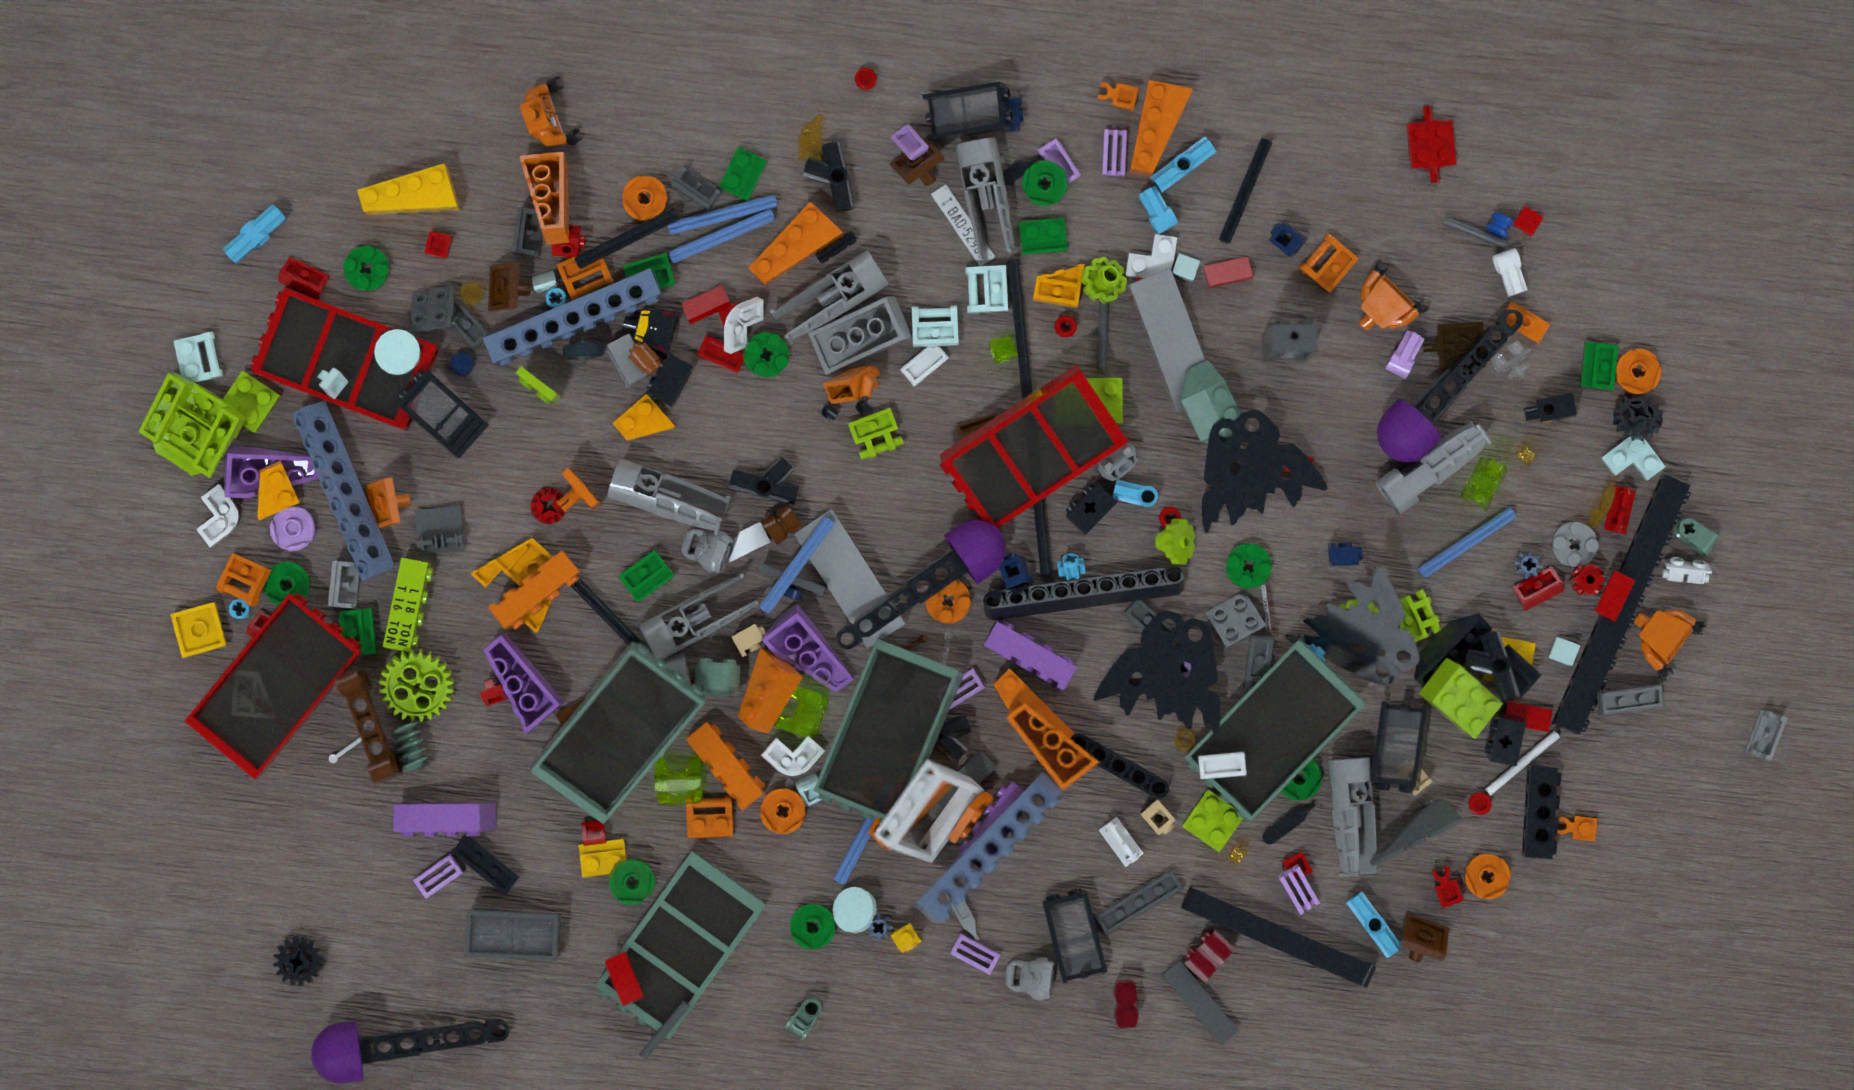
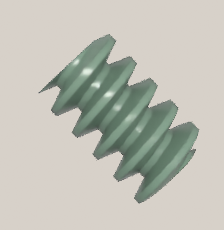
(409, 747)

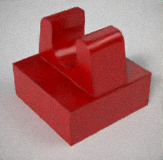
(493, 693)

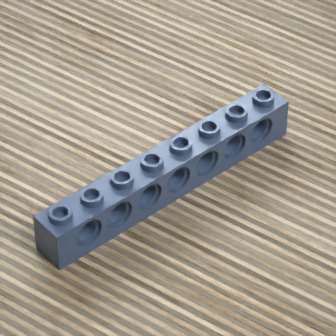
(497, 342)
(343, 490)
(1041, 787)

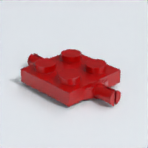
(1431, 144)

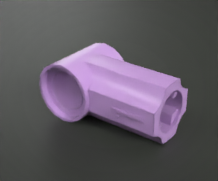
(1402, 359)

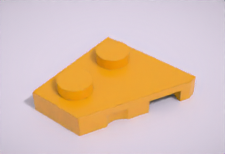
(1060, 287)
(642, 420)
(274, 491)

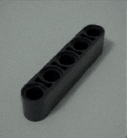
(1129, 769)

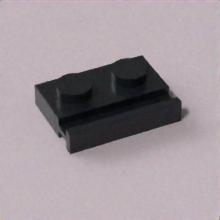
(1523, 672)

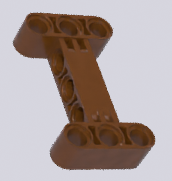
(356, 686)

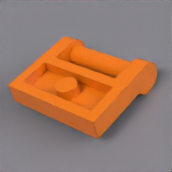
(1334, 268)
(572, 273)
(245, 572)
(970, 817)
(710, 824)

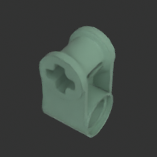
(1699, 537)
(802, 1020)

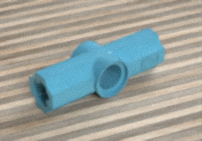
(1194, 156)
(254, 234)
(1364, 913)

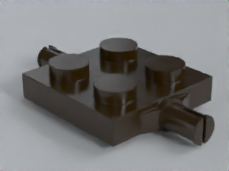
(1454, 341)

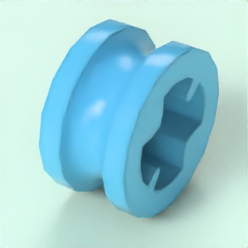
(557, 291)
(234, 614)

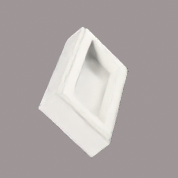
(924, 364)
(1222, 765)

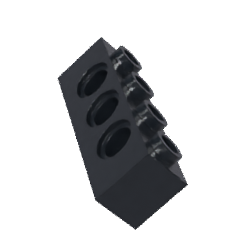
(1532, 823)

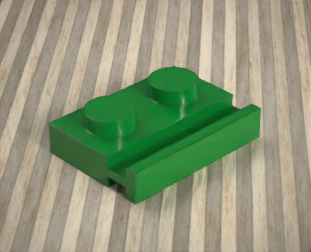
(742, 174)
(1043, 236)
(660, 266)
(1599, 366)
(646, 576)
(361, 627)

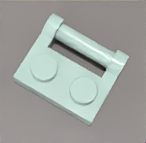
(994, 289)
(935, 333)
(191, 360)

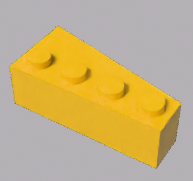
(411, 193)

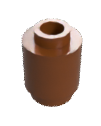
(644, 358)

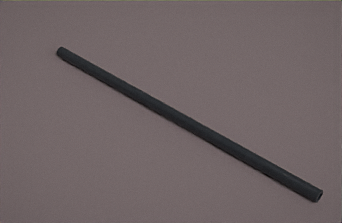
(1026, 390)

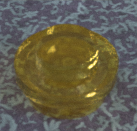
(471, 293)

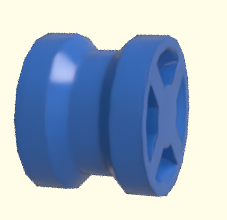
(1499, 225)

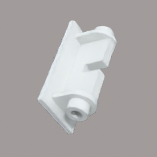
(1695, 570)
(1121, 841)

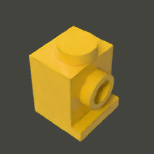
(905, 937)

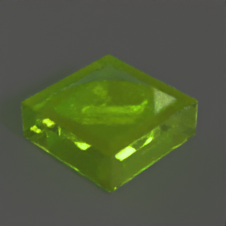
(1002, 349)

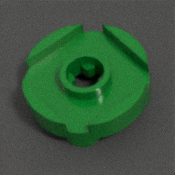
(1035, 191)
(379, 269)
(754, 349)
(281, 572)
(1244, 578)
(1306, 789)
(624, 870)
(814, 939)

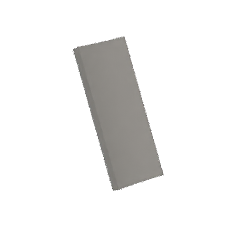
(1167, 330)
(849, 577)

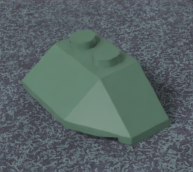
(1208, 401)

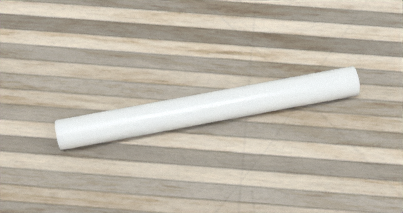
(1523, 762)

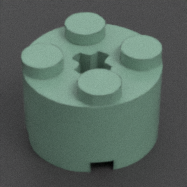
(717, 678)

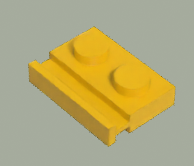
(601, 858)

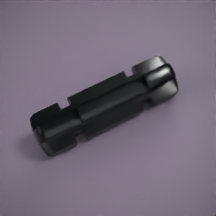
(836, 247)

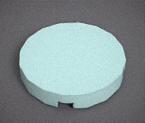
(397, 352)
(854, 909)

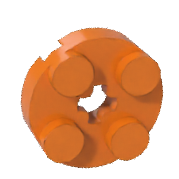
(644, 185)
(1649, 365)
(946, 613)
(782, 824)
(1499, 881)

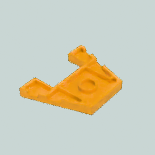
(518, 565)

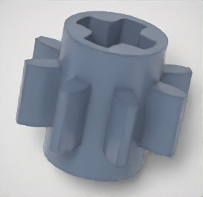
(1523, 569)
(878, 920)

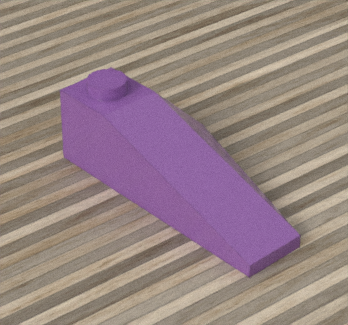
(244, 463)
(802, 645)

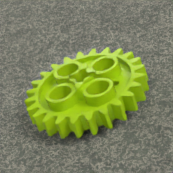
(424, 667)

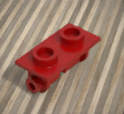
(1620, 510)

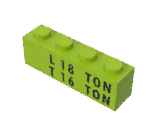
(407, 605)

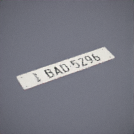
(959, 221)
(1267, 619)

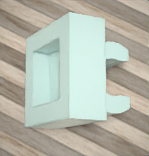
(332, 382)

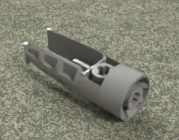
(978, 157)
(864, 276)
(1445, 459)
(666, 496)
(660, 636)
(1353, 815)

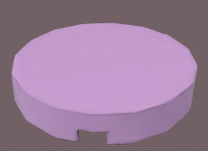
(293, 528)

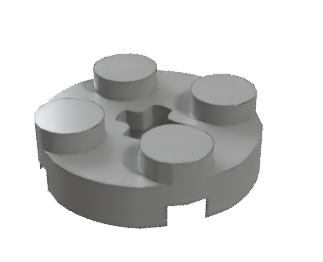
(1561, 543)

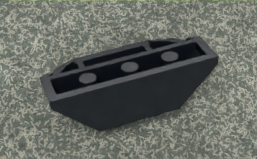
(1451, 643)

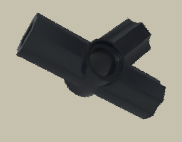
(824, 172)
(774, 476)
(1484, 663)
(951, 730)

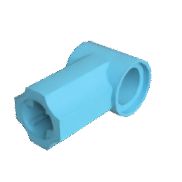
(1159, 213)
(1132, 493)

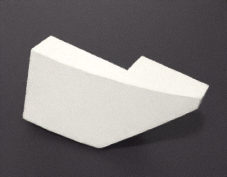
(748, 541)

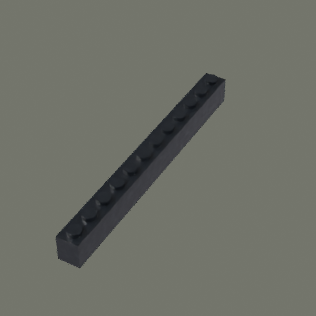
(1608, 635)

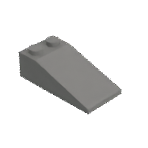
(860, 334)

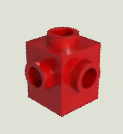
(575, 244)
(1579, 581)

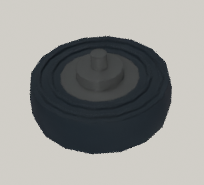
(583, 351)

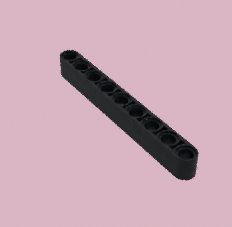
(1093, 586)
(1278, 937)

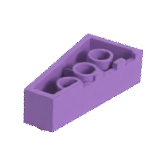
(524, 685)

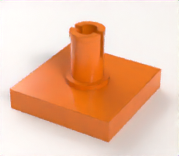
(578, 492)
(385, 502)

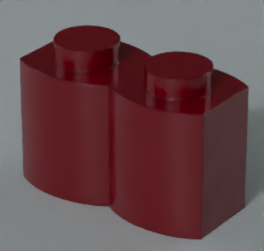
(1208, 955)
(1125, 1009)

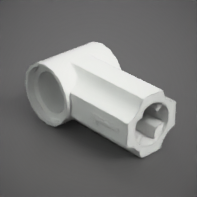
(1509, 265)

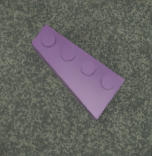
(1030, 656)
(1007, 796)
(444, 818)

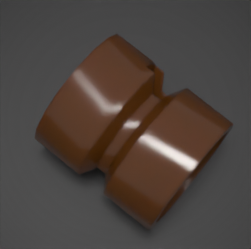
(782, 524)

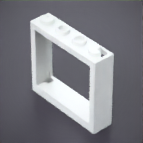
(913, 802)

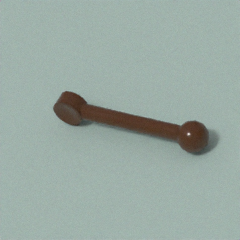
(922, 639)

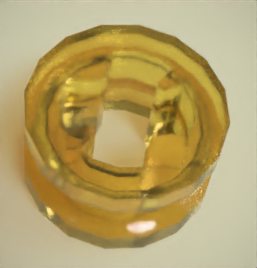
(1526, 455)
(1179, 744)
(1237, 854)

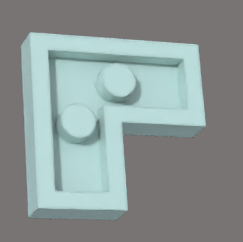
(1633, 452)

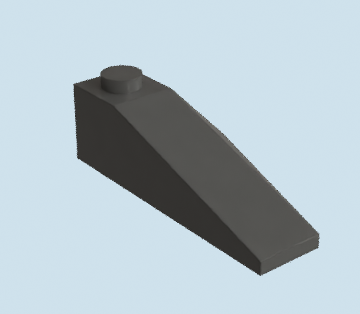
(1430, 820)

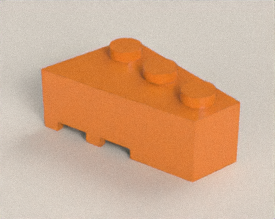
(768, 691)

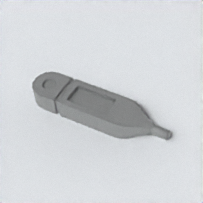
(965, 918)

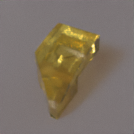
(811, 140)
(1597, 514)

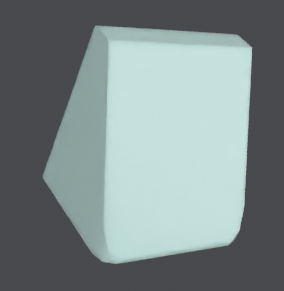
(1185, 267)
(544, 281)
(1564, 651)
(805, 788)

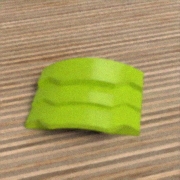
(191, 425)

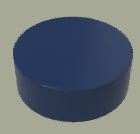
(462, 364)
(793, 593)

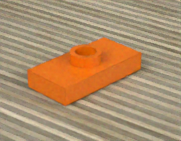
(1532, 325)

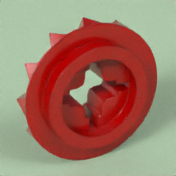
(537, 507)

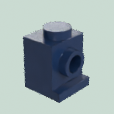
(1017, 114)
(1278, 238)
(1344, 554)
(1008, 568)

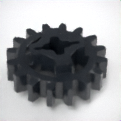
(1637, 416)
(295, 970)

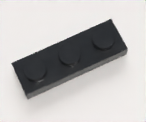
(485, 864)

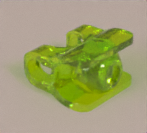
(1484, 482)
(808, 716)
(678, 787)

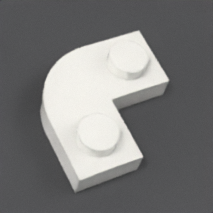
(1160, 259)
(737, 321)
(224, 518)
(793, 762)

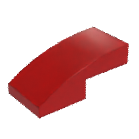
(624, 979)

